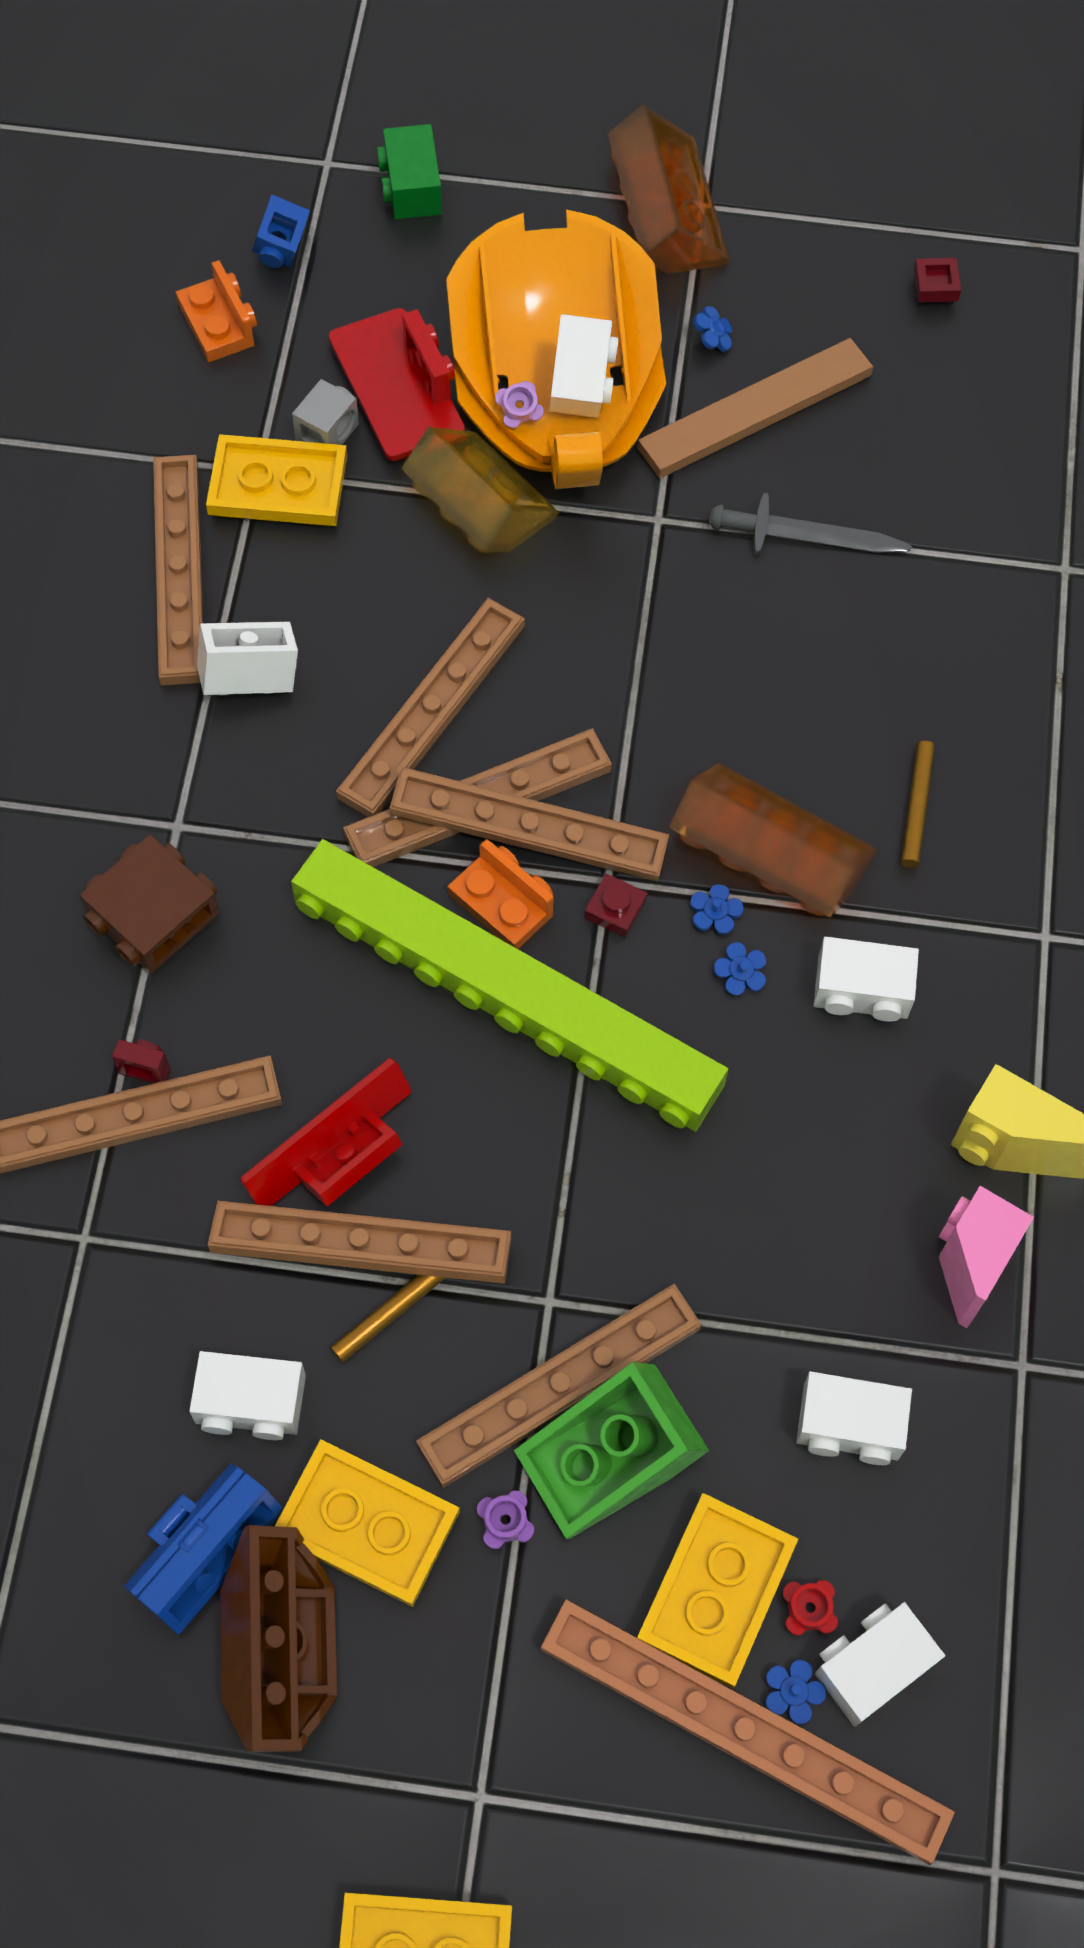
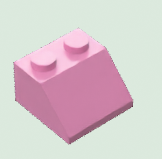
(978, 1247)

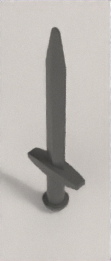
(802, 530)

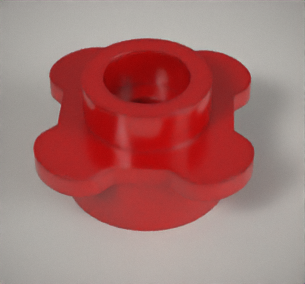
(820, 1596)

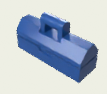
(199, 1546)

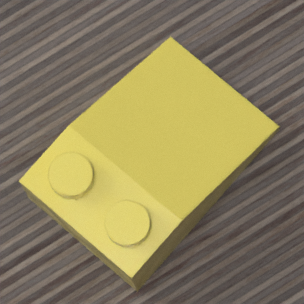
(1021, 1129)

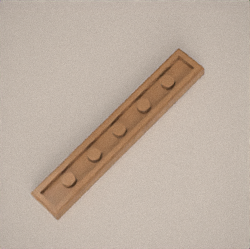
(754, 408)
(178, 567)
(431, 707)
(529, 776)
(529, 824)
(138, 1113)
(360, 1242)
(556, 1385)

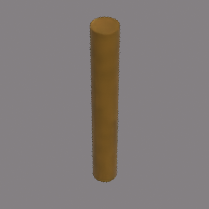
(917, 804)
(384, 1316)

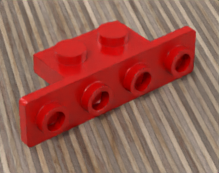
(336, 1144)

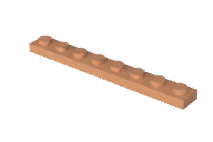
(749, 1732)

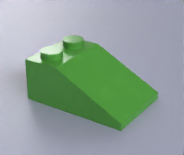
(611, 1448)

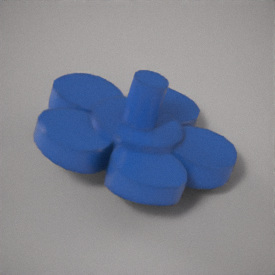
(714, 329)
(716, 910)
(741, 969)
(794, 1691)

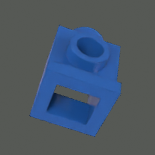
(280, 232)

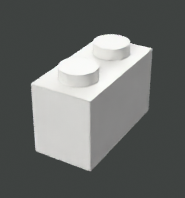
(581, 366)
(246, 658)
(866, 978)
(247, 1395)
(854, 1418)
(877, 1663)

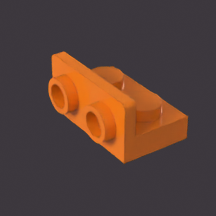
(217, 314)
(503, 895)

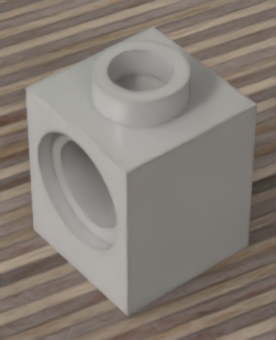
(326, 415)

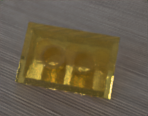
(477, 489)

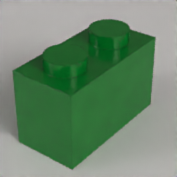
(412, 171)

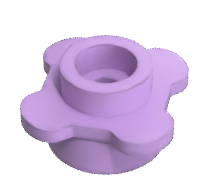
(519, 392)

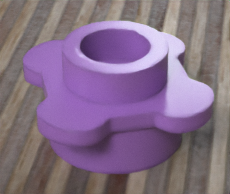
(511, 1505)

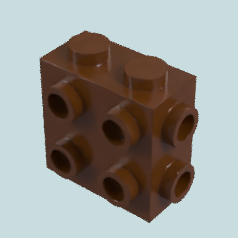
(149, 903)

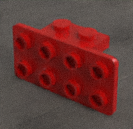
(397, 377)

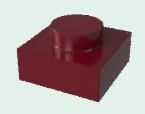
(937, 280)
(615, 905)
(141, 1061)

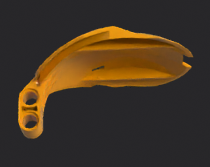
(506, 324)

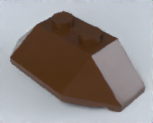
(276, 1640)

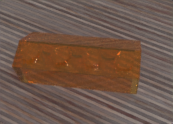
(667, 193)
(771, 839)

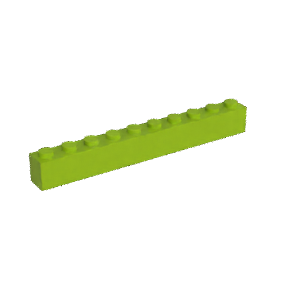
(510, 986)

